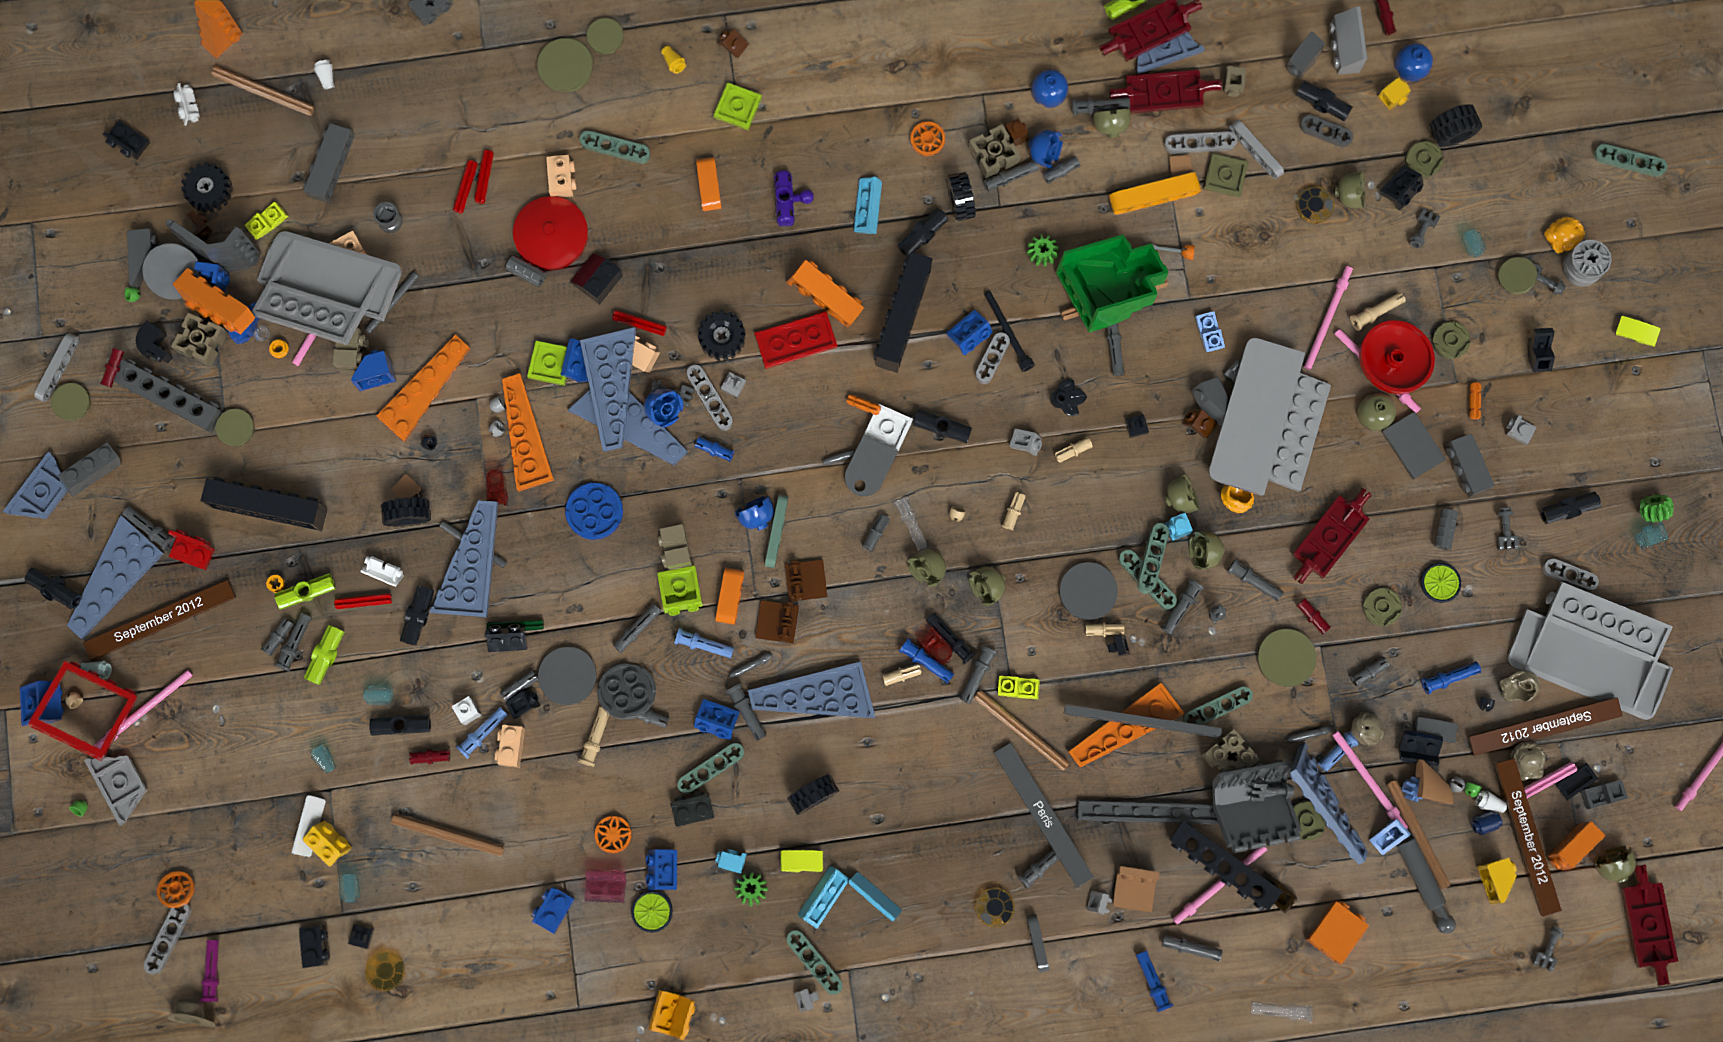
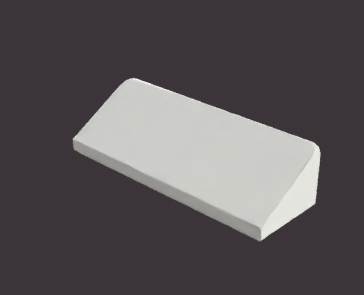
(310, 817)

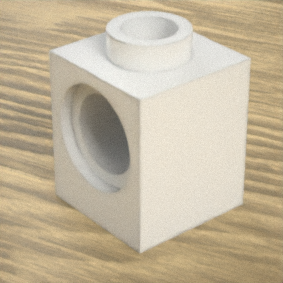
(466, 710)

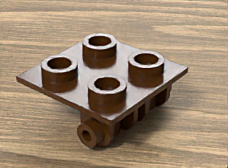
(806, 580)
(777, 621)

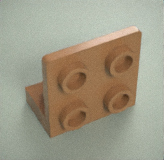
(1135, 889)

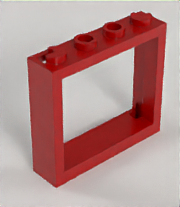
(68, 739)

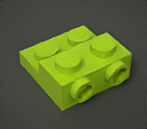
(680, 590)

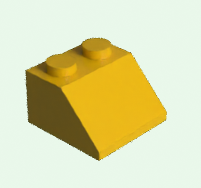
(1497, 879)

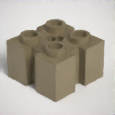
(991, 162)
(195, 329)
(349, 356)
(675, 547)
(1230, 744)

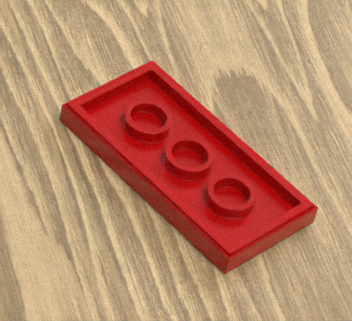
(795, 340)

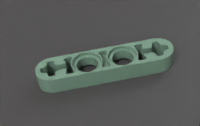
(616, 143)
(1630, 164)
(776, 531)
(1153, 558)
(1132, 573)
(1218, 709)
(709, 766)
(812, 964)

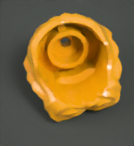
(1564, 234)
(1236, 499)

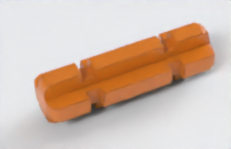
(1475, 401)
(863, 404)

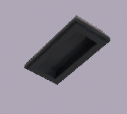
(1576, 781)

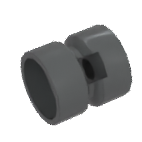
(388, 217)

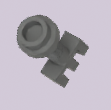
(1417, 239)
(1558, 287)
(657, 384)
(1507, 538)
(1260, 790)
(1546, 956)

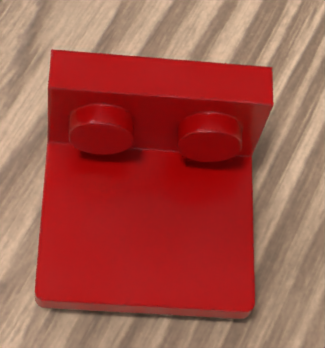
(191, 549)

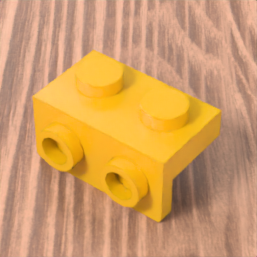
(327, 842)

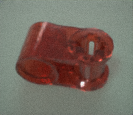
(498, 491)
(935, 645)

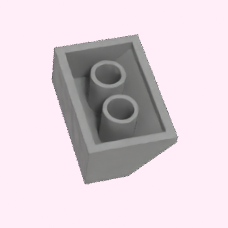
(1348, 41)

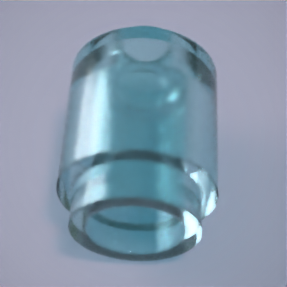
(1474, 243)
(378, 695)
(349, 888)

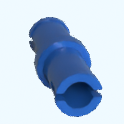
(714, 449)

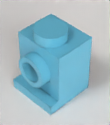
(1179, 526)
(731, 860)

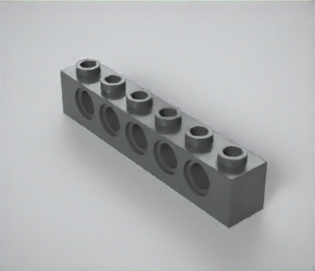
(205, 420)

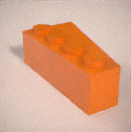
(216, 26)
(826, 293)
(213, 302)

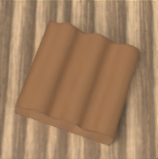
(1180, 165)
(406, 488)

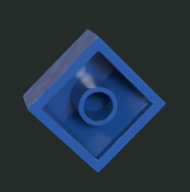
(374, 371)
(31, 697)

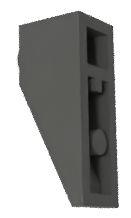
(1305, 55)
(139, 245)
(1212, 399)

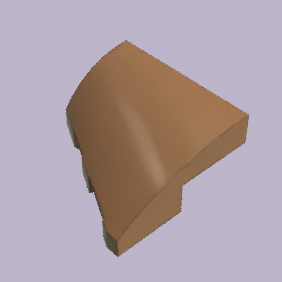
(1432, 785)

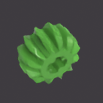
(1037, 245)
(1656, 508)
(750, 896)

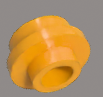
(278, 343)

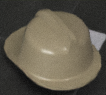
(190, 1012)

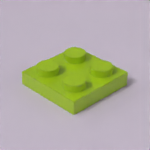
(737, 106)
(547, 363)

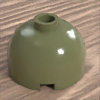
(1112, 122)
(1352, 190)
(1376, 411)
(1182, 495)
(1205, 549)
(927, 566)
(987, 584)
(1616, 864)

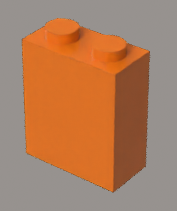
(1575, 846)
(1337, 932)

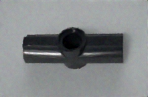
(1324, 100)
(923, 232)
(930, 421)
(1570, 507)
(53, 588)
(416, 615)
(387, 726)

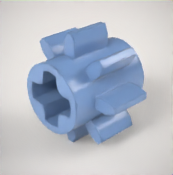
(1410, 788)

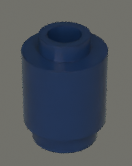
(1486, 823)

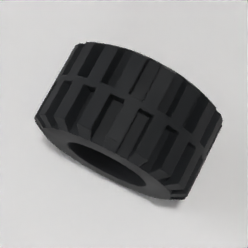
(1456, 125)

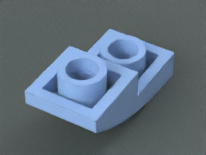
(1209, 331)

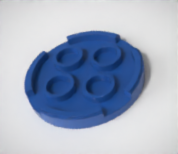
(594, 511)

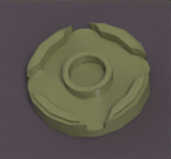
(605, 36)
(1424, 158)
(1517, 275)
(1451, 340)
(70, 401)
(235, 427)
(1382, 607)
(1310, 821)

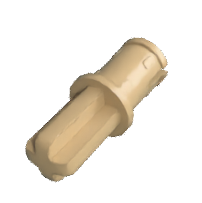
(1073, 450)
(1013, 511)
(1104, 629)
(901, 674)

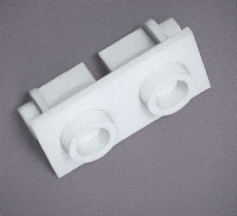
(184, 97)
(389, 574)

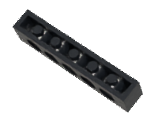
(1270, 892)

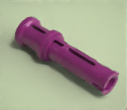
(212, 946)

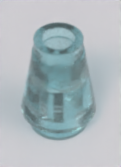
(323, 758)

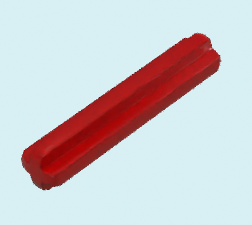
(484, 175)
(465, 186)
(639, 322)
(362, 601)

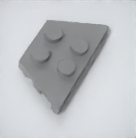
(118, 784)

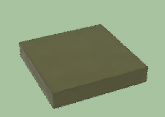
(1225, 175)

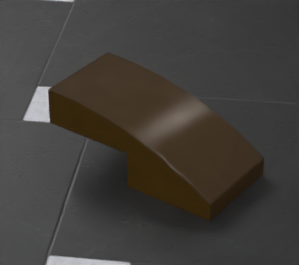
(1285, 899)

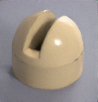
(957, 512)
(73, 700)

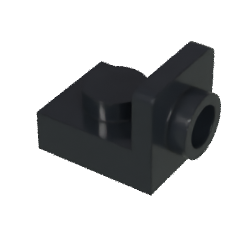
(522, 703)

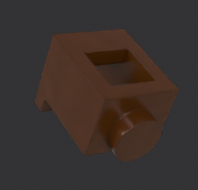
(1017, 132)

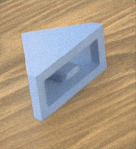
(1389, 836)

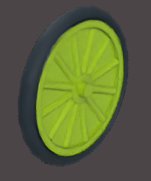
(1441, 582)
(651, 911)

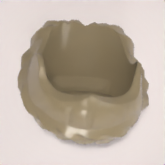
(1520, 686)
(1374, 733)
(1529, 760)

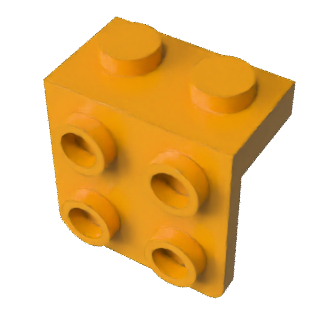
(672, 1014)

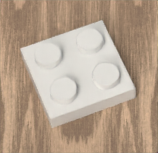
(889, 427)

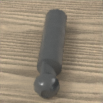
(1426, 884)

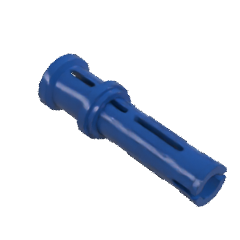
(918, 655)
(1442, 679)
(1157, 991)

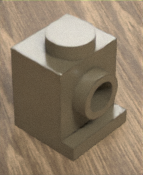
(1237, 76)

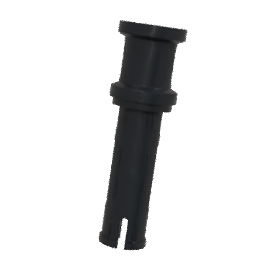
(957, 645)

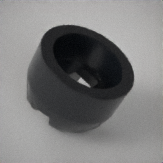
(432, 444)
(1485, 703)

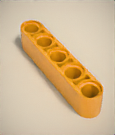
(1154, 193)

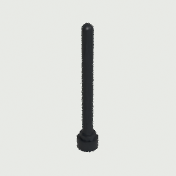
(1025, 362)

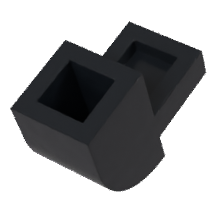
(148, 342)
(1540, 351)

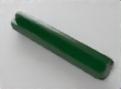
(533, 624)

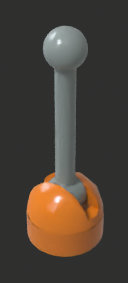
(1187, 250)

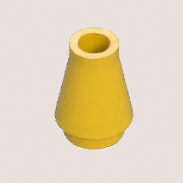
(674, 60)

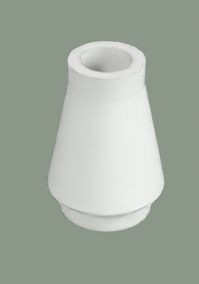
(325, 74)
(1488, 801)

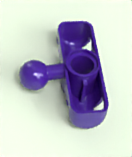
(785, 187)

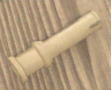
(1369, 314)
(592, 746)

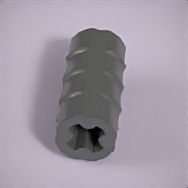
(526, 271)
(1446, 529)

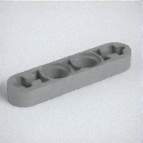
(1200, 140)
(1256, 149)
(56, 367)
(708, 398)
(171, 939)

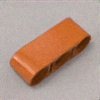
(708, 184)
(730, 595)

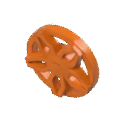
(927, 138)
(613, 834)
(175, 889)

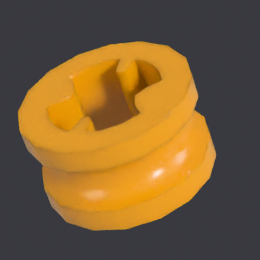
(273, 578)

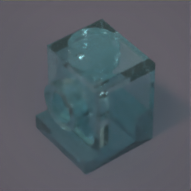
(1651, 535)

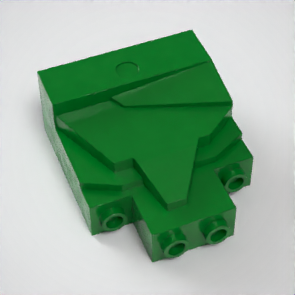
(1110, 280)

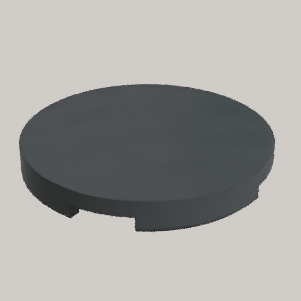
(165, 265)
(1088, 591)
(567, 676)
(626, 691)

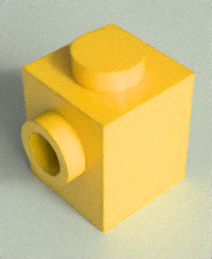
(1395, 94)

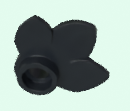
(1071, 397)

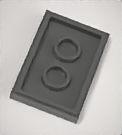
(1413, 445)

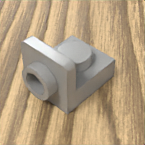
(1520, 430)
(1026, 441)

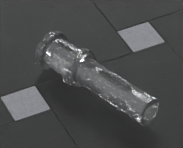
(908, 516)
(1289, 1011)

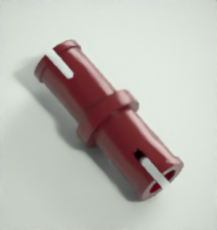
(1386, 16)
(112, 367)
(1313, 616)
(429, 756)

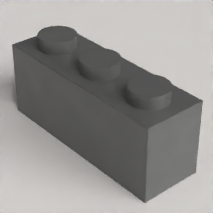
(1469, 465)
(89, 469)

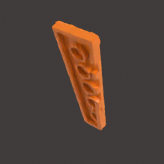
(413, 401)
(527, 450)
(1113, 735)

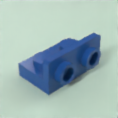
(214, 274)
(970, 332)
(574, 363)
(716, 719)
(661, 870)
(552, 909)

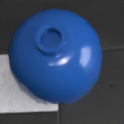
(1414, 61)
(1049, 88)
(1046, 147)
(663, 406)
(756, 513)

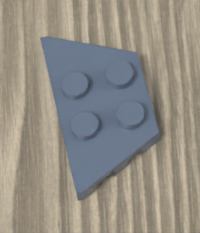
(1169, 52)
(39, 492)

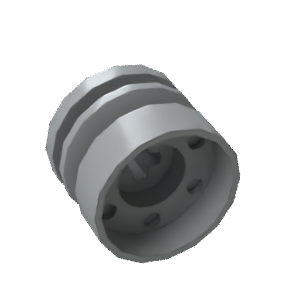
(1578, 264)

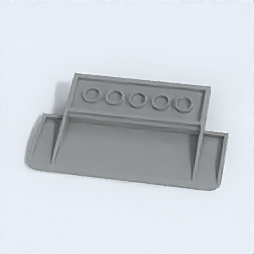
(323, 287)
(1269, 421)
(1595, 650)

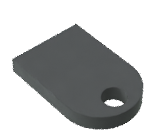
(870, 464)

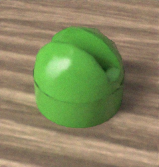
(131, 294)
(1472, 789)
(79, 807)

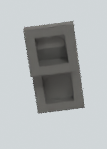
(1437, 727)
(1604, 794)

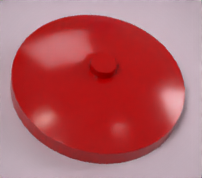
(550, 233)
(1396, 357)

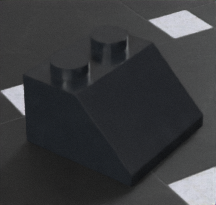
(597, 277)

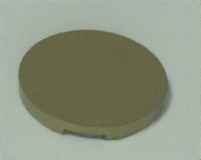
(565, 65)
(1286, 658)

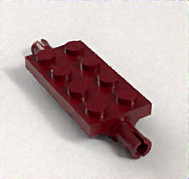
(1150, 29)
(1165, 91)
(1331, 536)
(1650, 925)

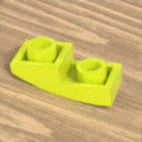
(266, 221)
(1638, 331)
(1018, 687)
(801, 860)

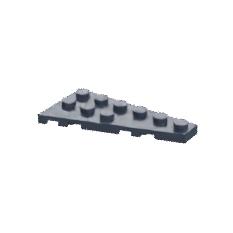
(609, 370)
(638, 429)
(120, 567)
(470, 571)
(829, 692)
(1318, 790)

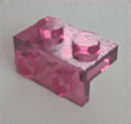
(605, 886)

